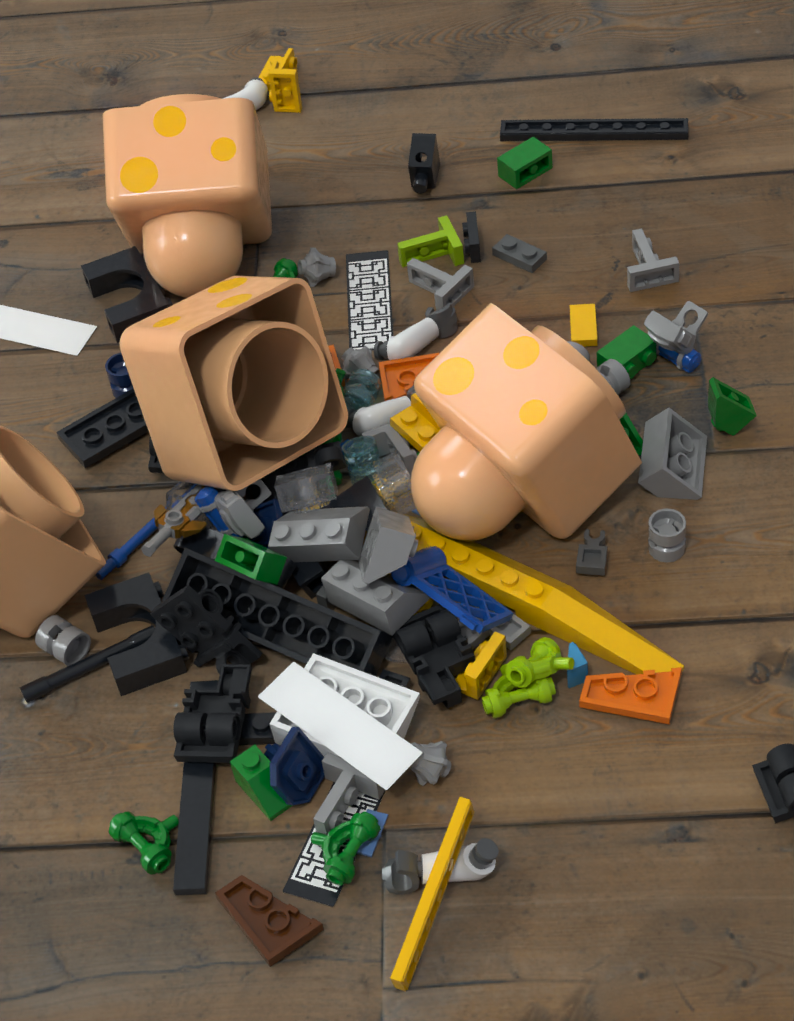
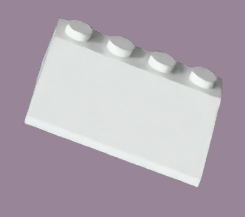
(379, 698)

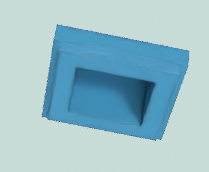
(580, 671)

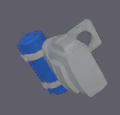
(674, 340)
(230, 512)

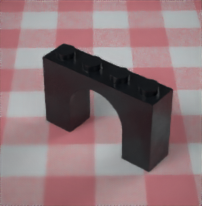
(120, 271)
(359, 495)
(157, 657)

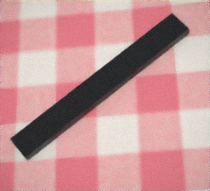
(595, 129)
(195, 821)

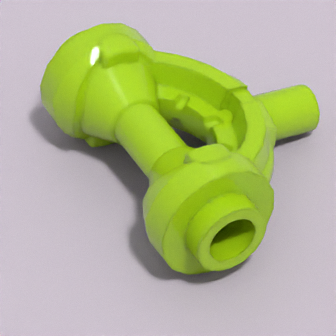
(544, 661)
(499, 698)

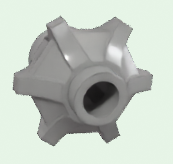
(316, 267)
(358, 359)
(431, 762)

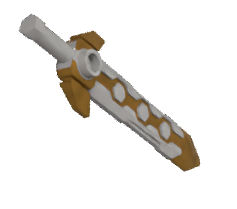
(176, 522)

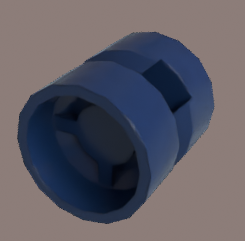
(118, 375)

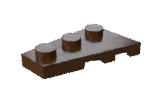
(266, 921)

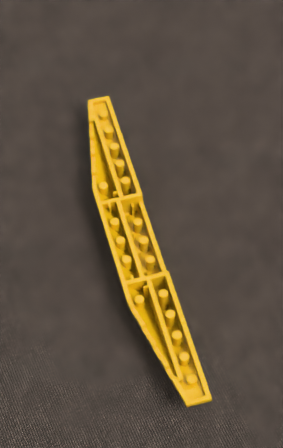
(547, 603)

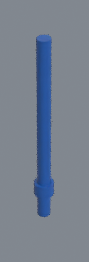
(119, 556)

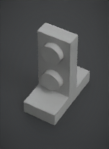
(650, 270)
(445, 287)
(390, 440)
(343, 793)

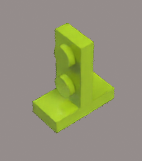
(433, 245)

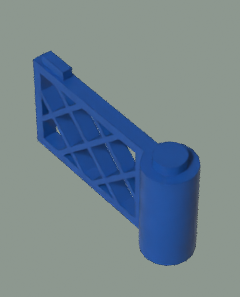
(429, 567)

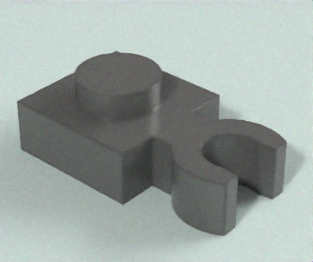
(592, 555)

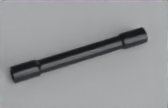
(47, 683)

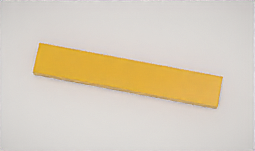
(432, 894)

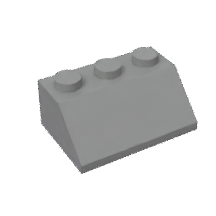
(672, 457)
(320, 534)
(386, 545)
(378, 603)

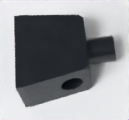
(423, 173)

